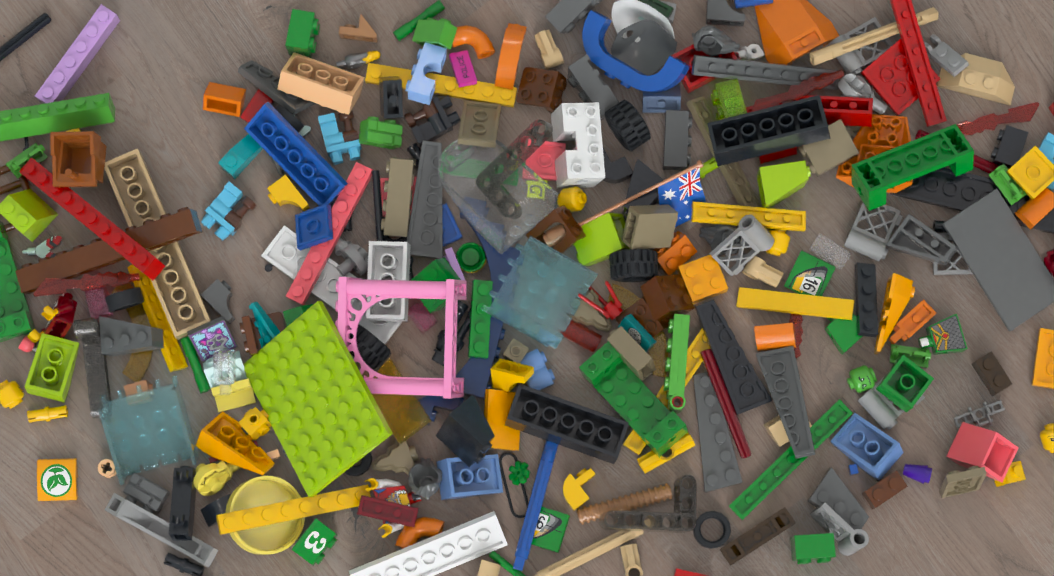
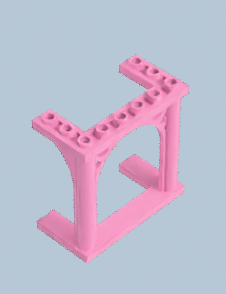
(451, 290)

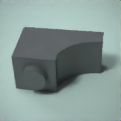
(720, 13)
(218, 297)

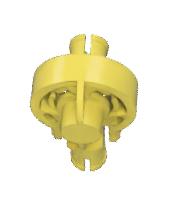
(214, 477)

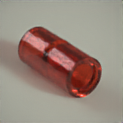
(582, 336)

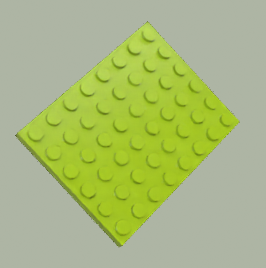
(316, 399)

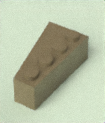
(398, 196)

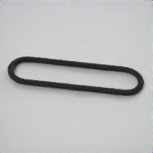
(506, 487)

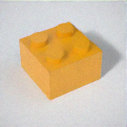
(703, 279)

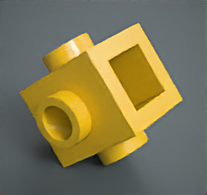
(255, 423)

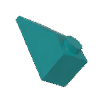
(240, 156)

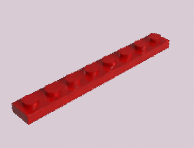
(918, 62)

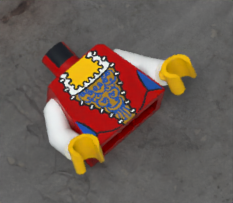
(394, 492)

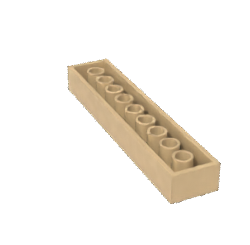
(175, 283)

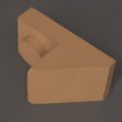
(362, 33)

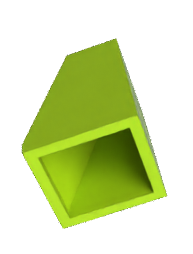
(781, 181)
(27, 213)
(602, 239)

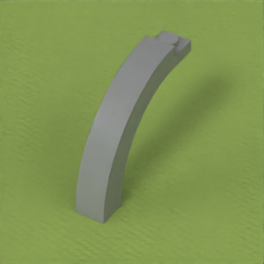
(159, 529)

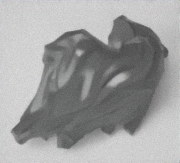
(713, 41)
(718, 233)
(425, 478)

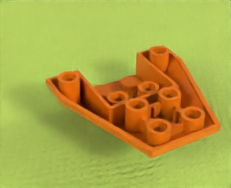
(792, 29)
(885, 134)

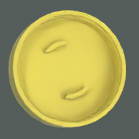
(268, 538)

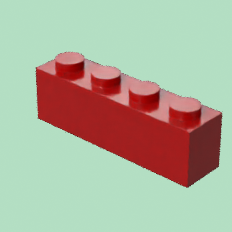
(851, 110)

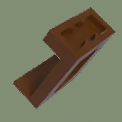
(564, 216)

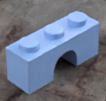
(429, 59)

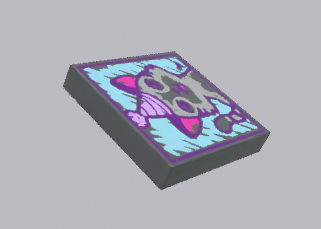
(212, 337)

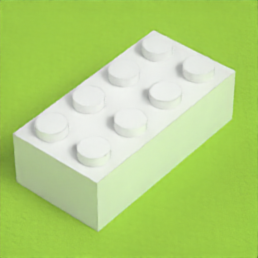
(388, 262)

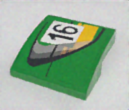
(809, 275)

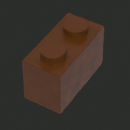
(884, 489)

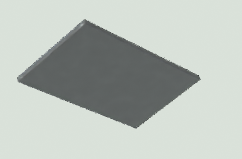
(1002, 259)

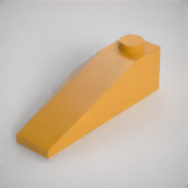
(897, 295)
(229, 443)

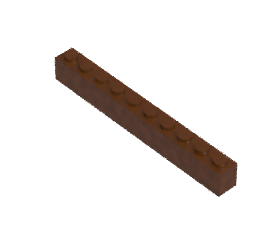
(100, 255)

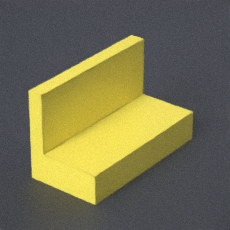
(241, 395)

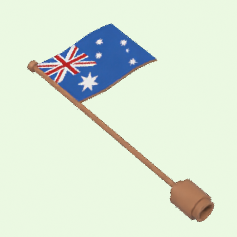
(677, 191)

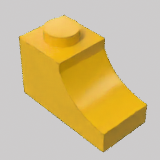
(285, 193)
(507, 374)

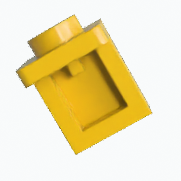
(1013, 475)

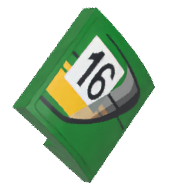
(550, 529)

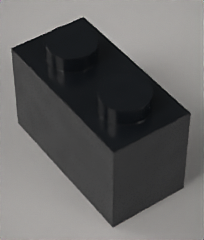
(391, 97)
(1009, 147)

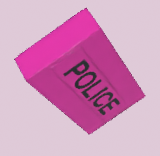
(462, 68)

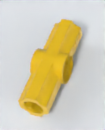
(651, 460)

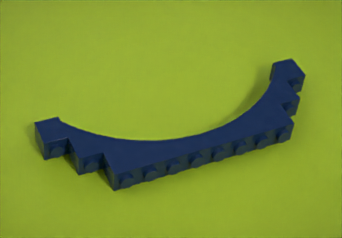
(477, 370)

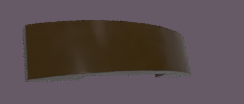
(757, 536)

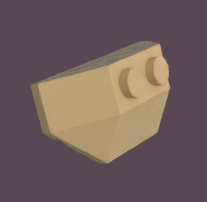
(980, 79)

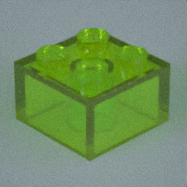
(728, 99)

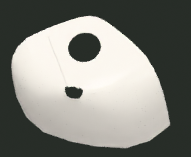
(627, 13)

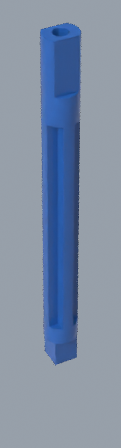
(535, 504)

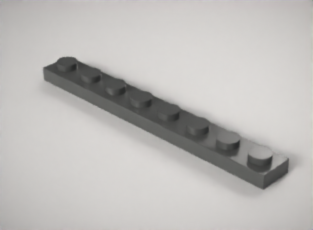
(756, 71)

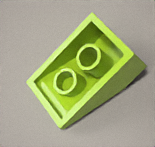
(52, 368)

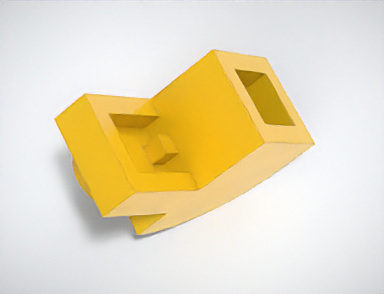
(572, 488)

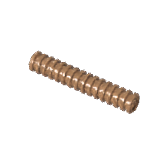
(625, 503)

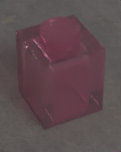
(422, 317)

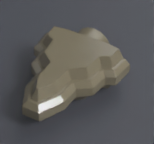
(590, 316)
(397, 458)

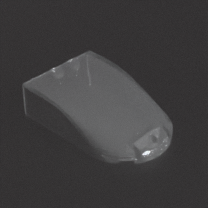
(458, 174)

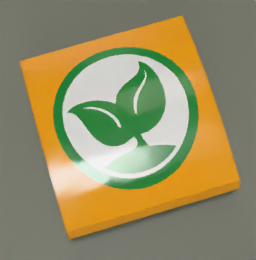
(57, 479)

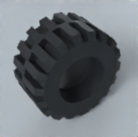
(627, 125)
(633, 265)
(371, 348)

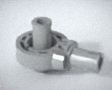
(857, 87)
(354, 255)

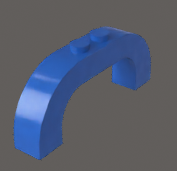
(594, 45)

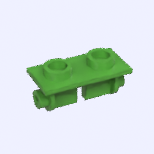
(20, 160)
(1007, 185)
(917, 355)

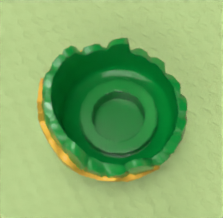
(471, 257)

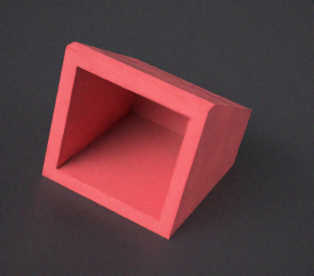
(983, 449)

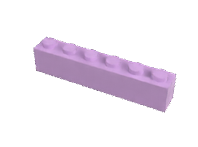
(78, 56)

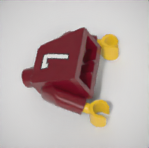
(59, 318)

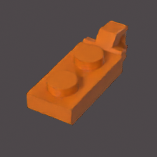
(912, 322)

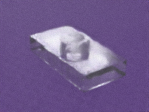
(830, 251)

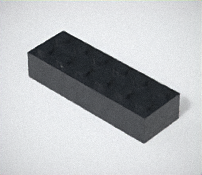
(768, 130)
(566, 424)

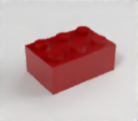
(690, 81)

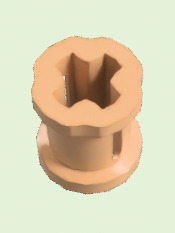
(106, 462)

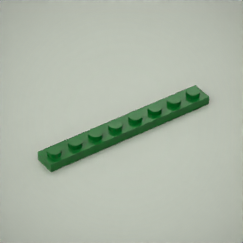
(787, 462)

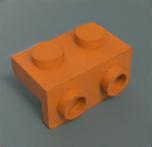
(677, 254)

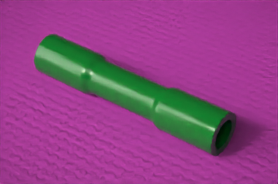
(409, 27)
(199, 375)

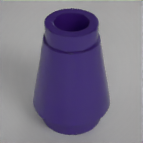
(920, 473)

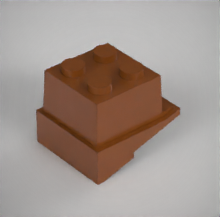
(77, 159)

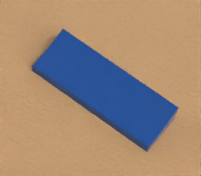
(295, 155)

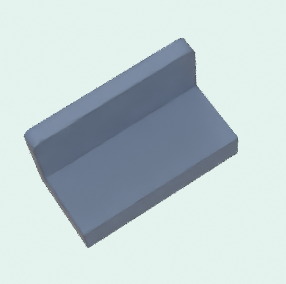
(661, 101)

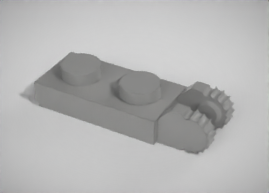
(946, 56)

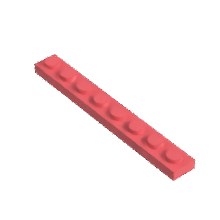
(319, 254)

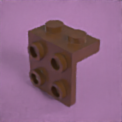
(541, 88)
(643, 315)
(252, 334)

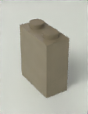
(830, 152)
(650, 226)
(632, 353)

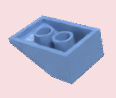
(867, 446)
(465, 481)

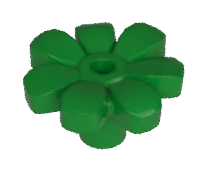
(519, 473)

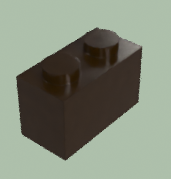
(991, 373)

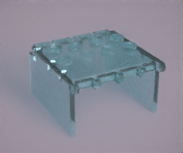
(540, 292)
(147, 429)

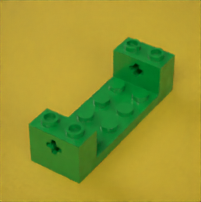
(911, 161)
(14, 309)
(633, 400)

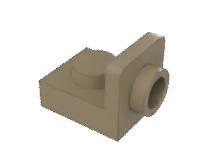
(515, 351)

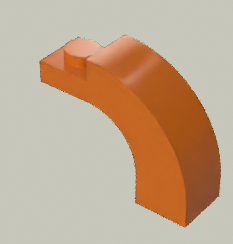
(510, 56)

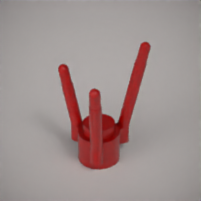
(611, 309)

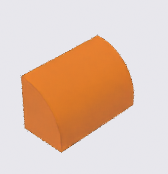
(224, 99)
(1036, 209)
(775, 336)

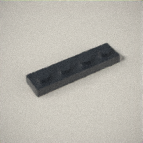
(866, 299)

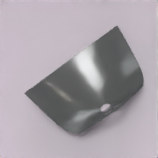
(648, 53)

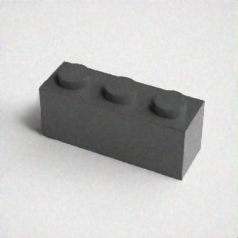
(677, 140)

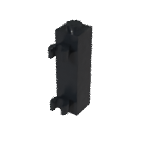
(182, 504)

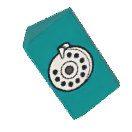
(637, 332)

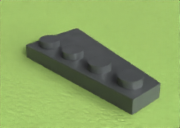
(267, 83)

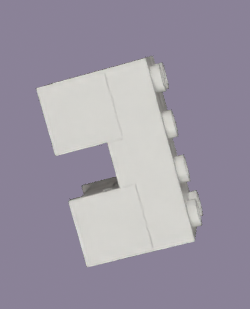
(585, 163)

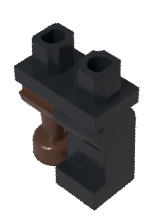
(437, 121)

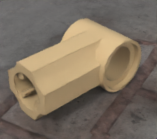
(550, 53)
(758, 269)
(631, 558)

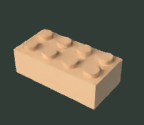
(320, 83)

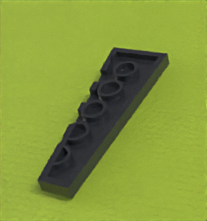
(737, 373)

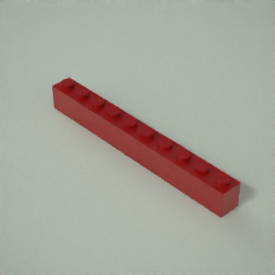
(93, 220)

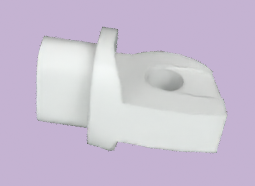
(746, 53)

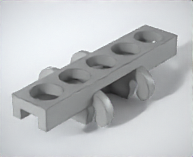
(975, 419)

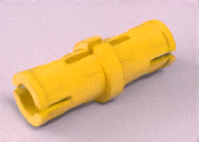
(47, 413)

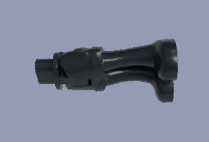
(440, 346)

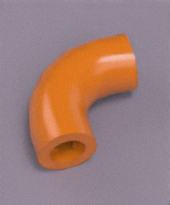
(476, 38)
(423, 527)

